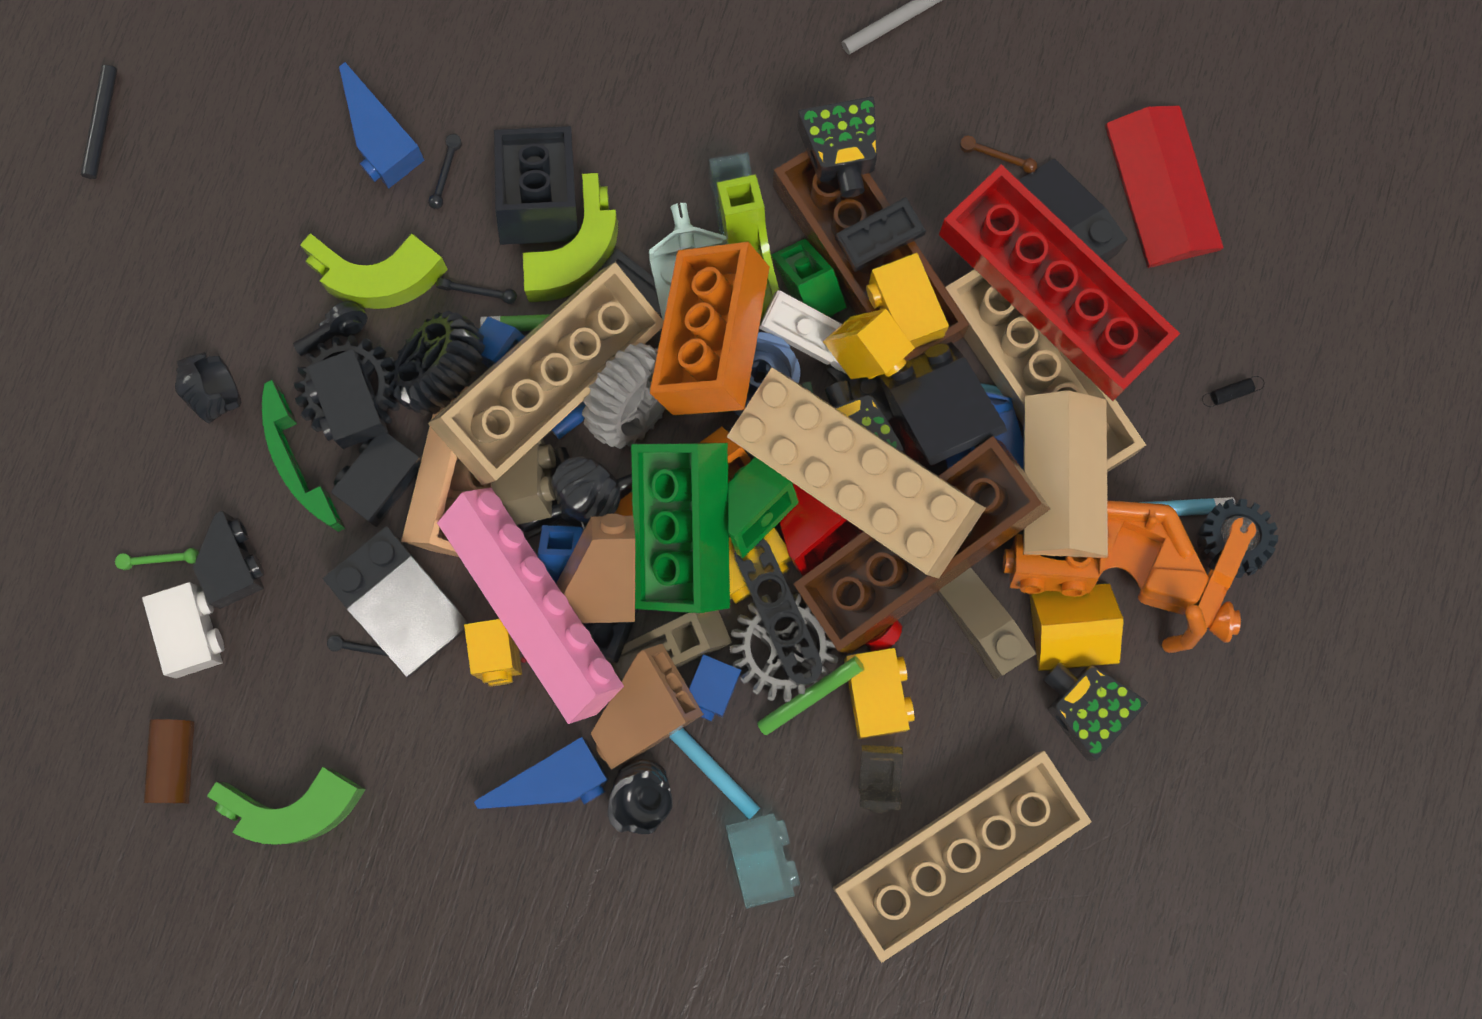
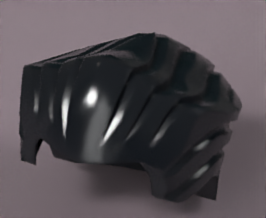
(206, 386)
(585, 489)
(640, 797)

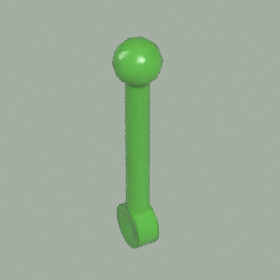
(126, 562)

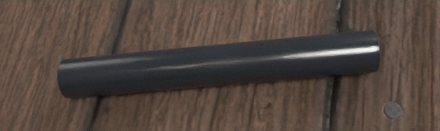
(98, 122)

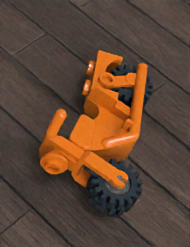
(1159, 555)

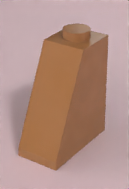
(602, 571)
(645, 710)

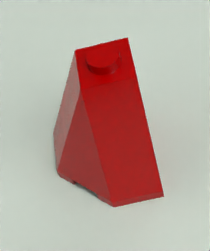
(814, 532)

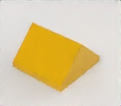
(1077, 629)

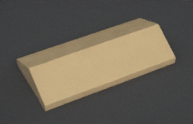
(1069, 469)

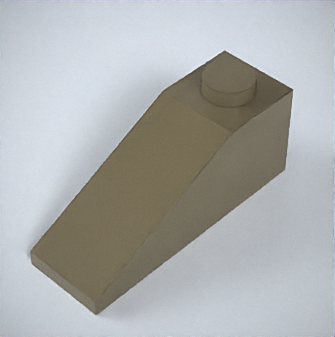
(986, 624)
(683, 639)

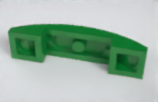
(276, 418)

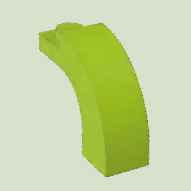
(744, 221)
(565, 270)
(381, 285)

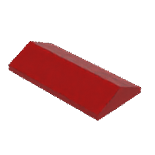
(1163, 185)

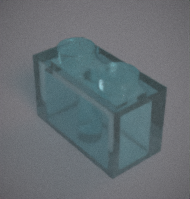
(761, 860)

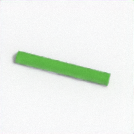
(811, 696)

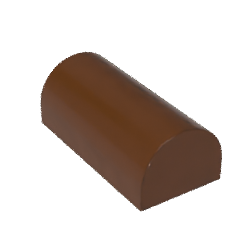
(169, 761)

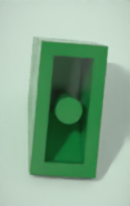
(809, 277)
(756, 504)

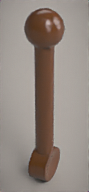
(969, 144)

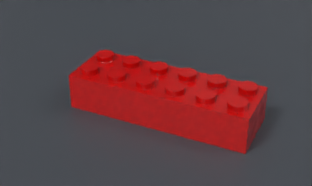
(1057, 282)

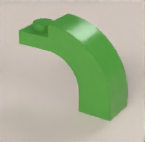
(316, 813)

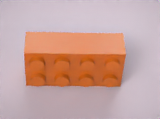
(710, 329)

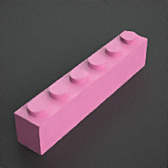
(530, 605)

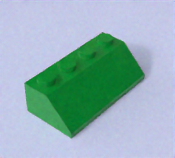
(681, 526)

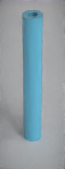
(715, 773)

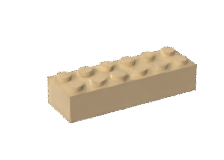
(1027, 363)
(545, 374)
(856, 473)
(961, 855)

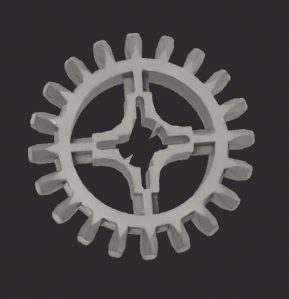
(621, 400)
(765, 676)

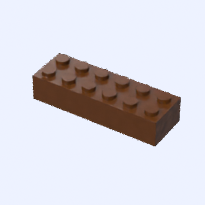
(824, 213)
(871, 587)

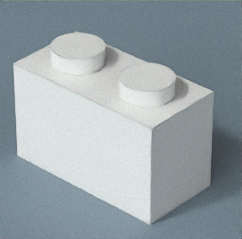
(183, 630)

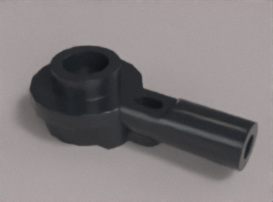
(342, 320)

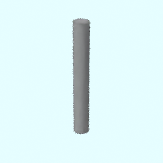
(886, 24)

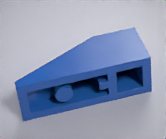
(380, 139)
(560, 778)

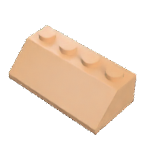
(437, 486)

